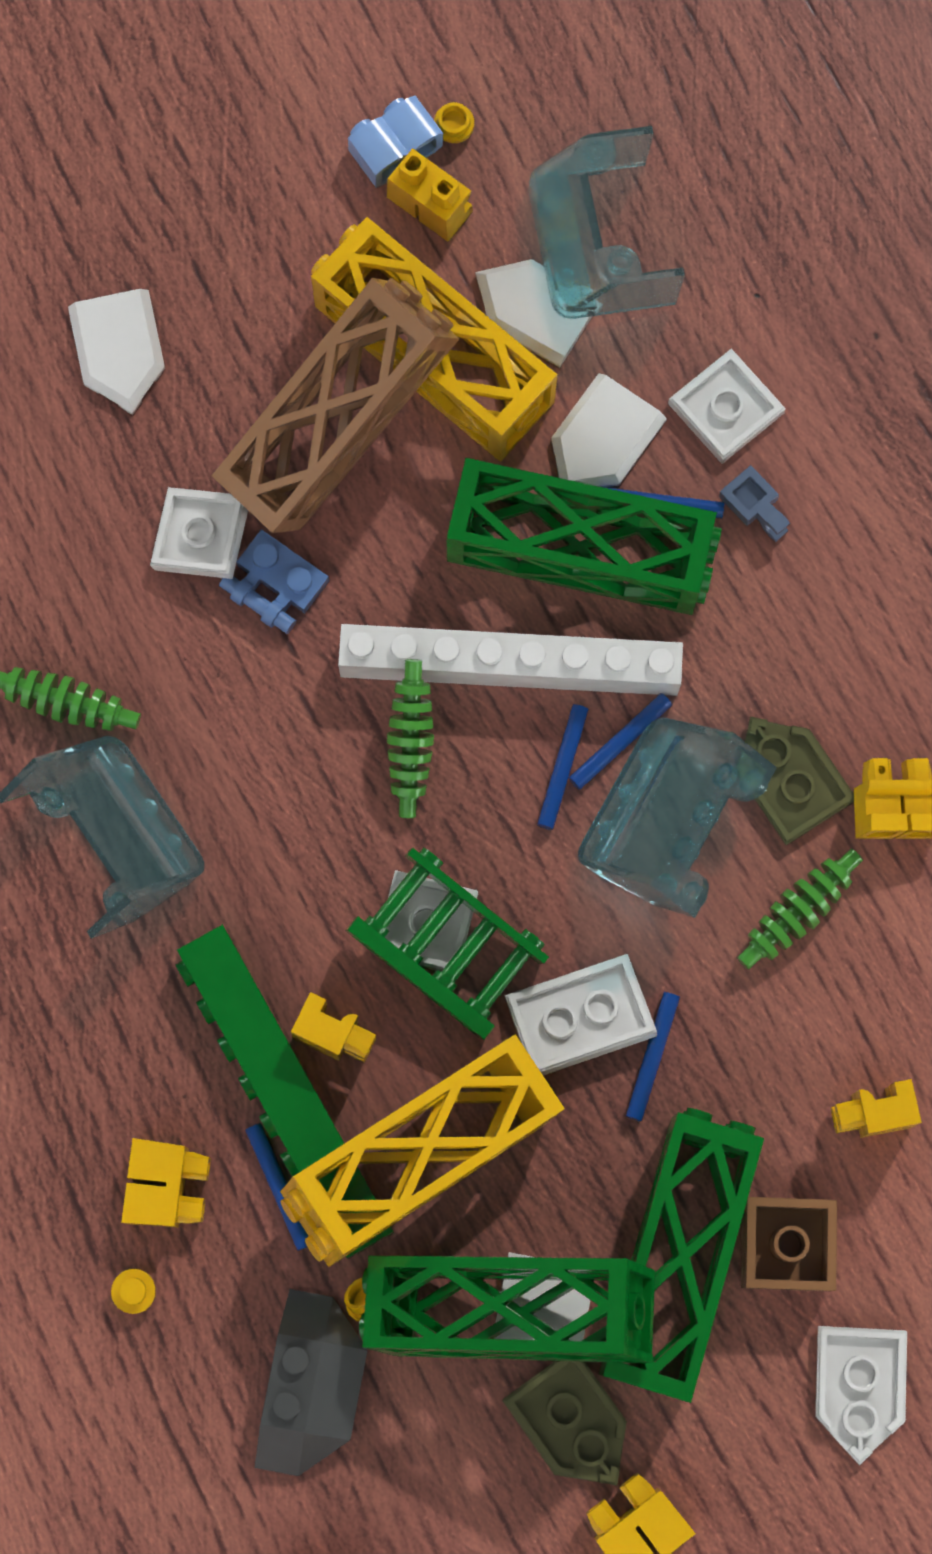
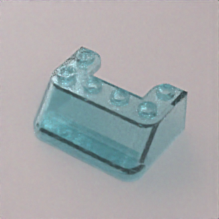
(666, 809)

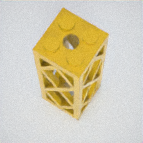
(371, 248)
(318, 1211)

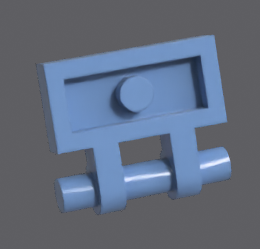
(280, 571)

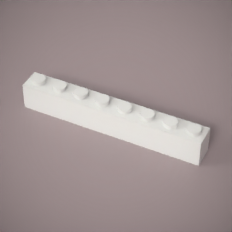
(512, 659)

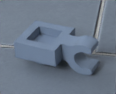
(753, 499)

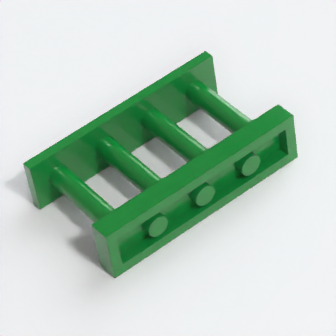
(407, 957)

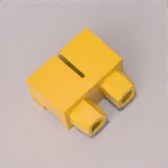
(431, 193)
(894, 807)
(329, 1034)
(878, 1116)
(163, 1204)
(650, 1512)

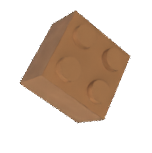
(789, 1244)

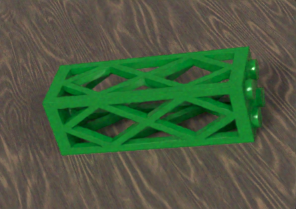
(684, 525)
(715, 1144)
(395, 1315)

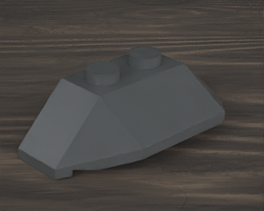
(310, 1385)

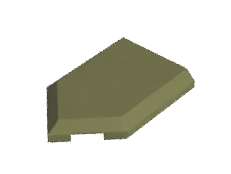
(805, 783)
(571, 1422)

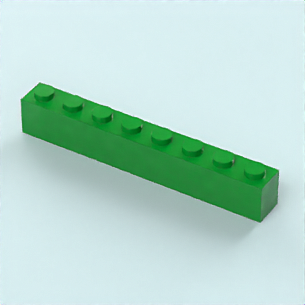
(267, 1061)

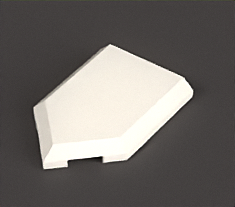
(521, 305)
(118, 346)
(604, 434)
(861, 1386)

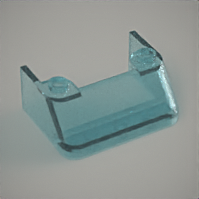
(579, 271)
(120, 819)

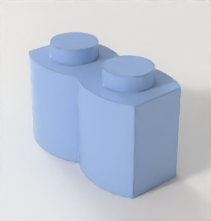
(387, 140)

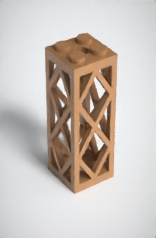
(359, 326)

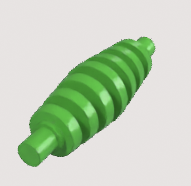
(64, 698)
(410, 738)
(800, 908)

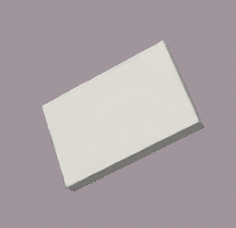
(581, 1015)

